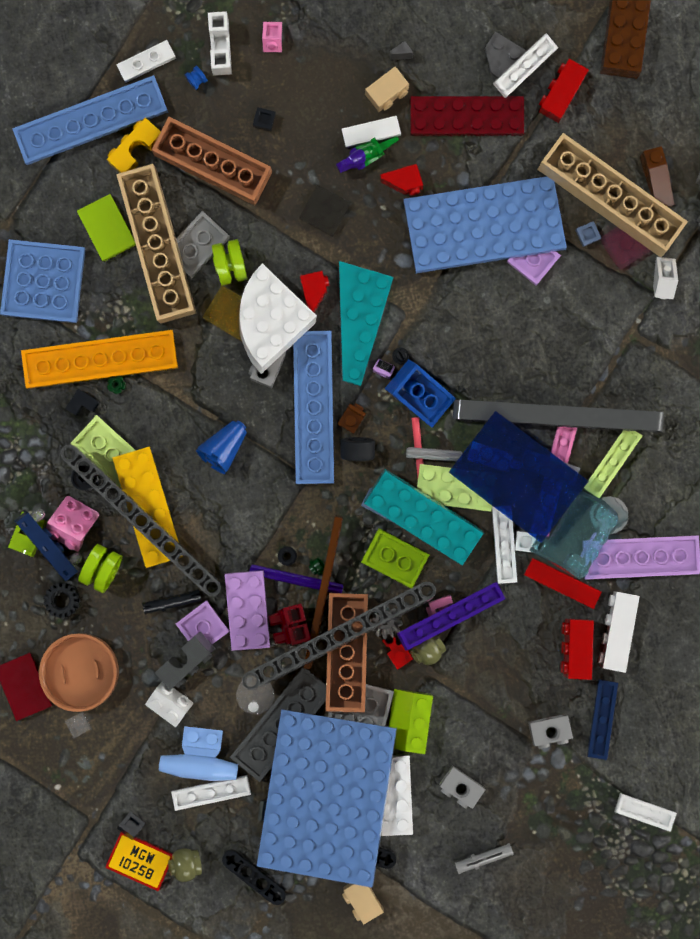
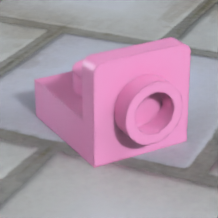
(272, 37)
(440, 603)

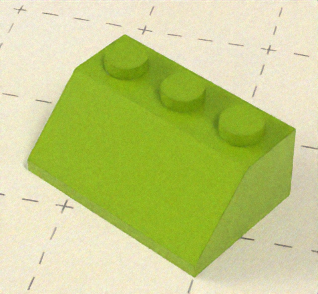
(411, 717)

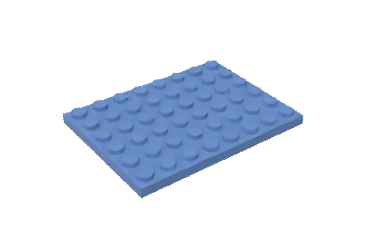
(327, 798)

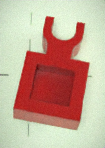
(398, 654)

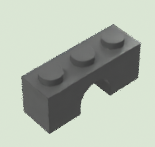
(197, 650)

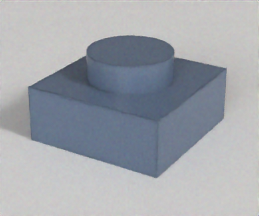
(588, 234)

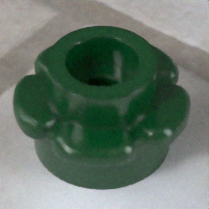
(116, 389)
(316, 566)

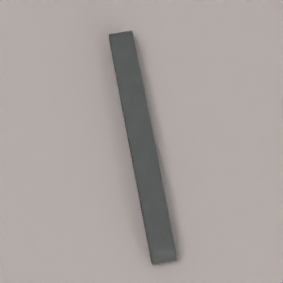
(560, 416)
(144, 529)
(328, 636)

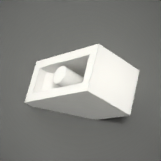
(665, 278)

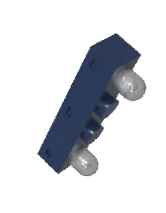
(42, 541)

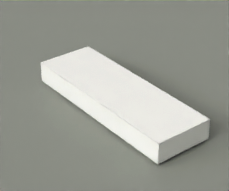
(364, 132)

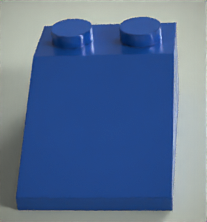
(420, 393)

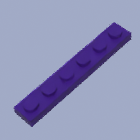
(450, 616)

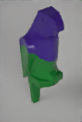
(365, 154)

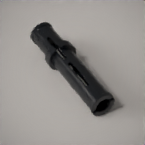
(170, 602)

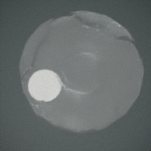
(257, 700)

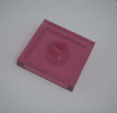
(623, 247)

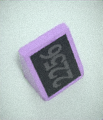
(383, 368)

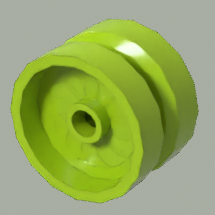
(229, 262)
(100, 568)

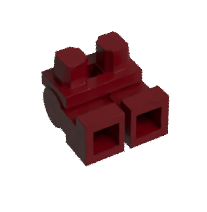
(292, 629)

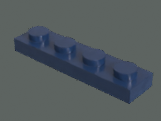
(602, 719)

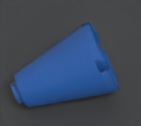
(223, 446)

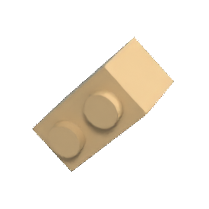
(387, 89)
(363, 901)

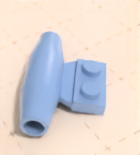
(199, 757)

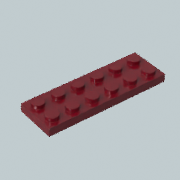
(466, 116)

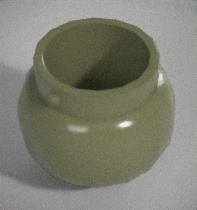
(428, 651)
(185, 864)

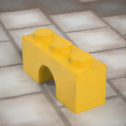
(143, 134)

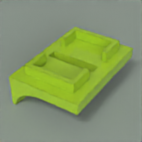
(22, 543)

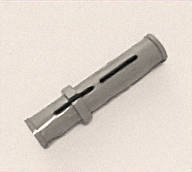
(504, 851)

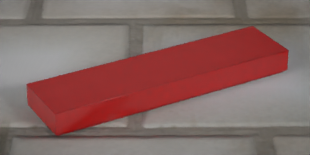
(562, 583)

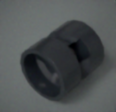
(80, 483)

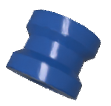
(196, 77)

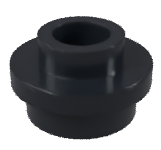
(282, 560)

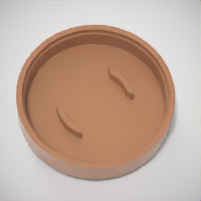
(78, 672)

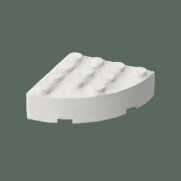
(271, 318)
(398, 805)

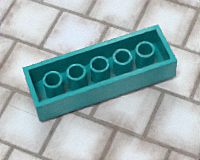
(423, 517)

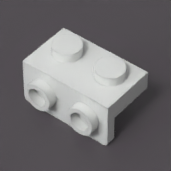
(169, 704)

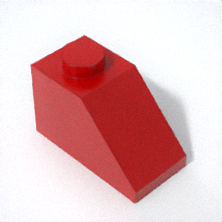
(404, 180)
(314, 288)

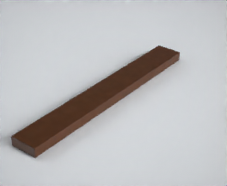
(325, 582)

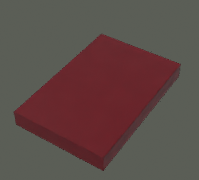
(22, 686)

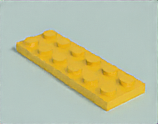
(142, 483)

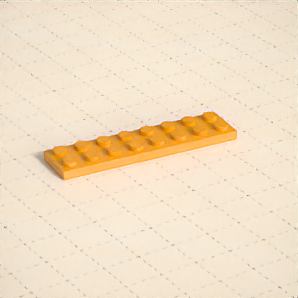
(99, 359)

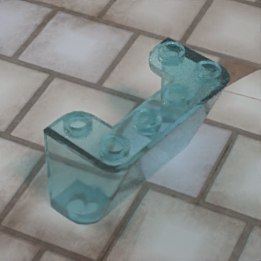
(578, 535)

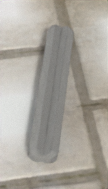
(433, 454)

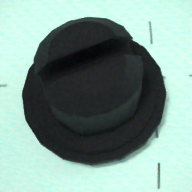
(400, 355)

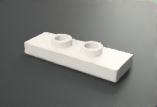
(146, 61)
(645, 812)

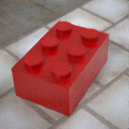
(577, 648)

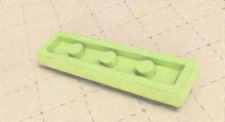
(612, 462)

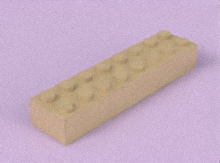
(612, 195)
(156, 243)

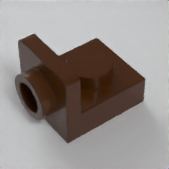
(352, 418)

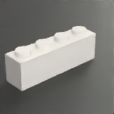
(619, 631)

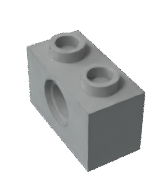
(539, 727)
(473, 789)

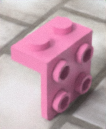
(71, 523)

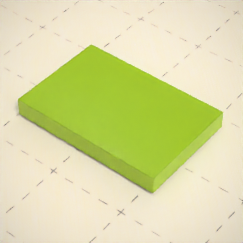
(106, 227)
(395, 558)

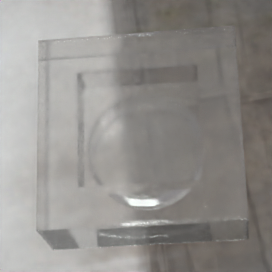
(78, 724)

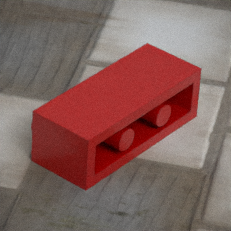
(562, 90)

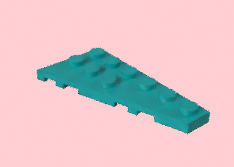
(361, 306)

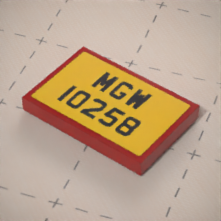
(139, 861)

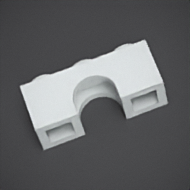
(220, 43)

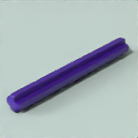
(296, 579)

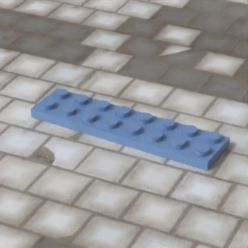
(89, 120)
(313, 408)

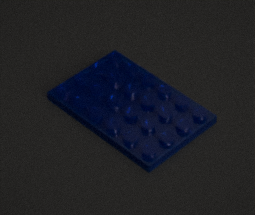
(518, 476)

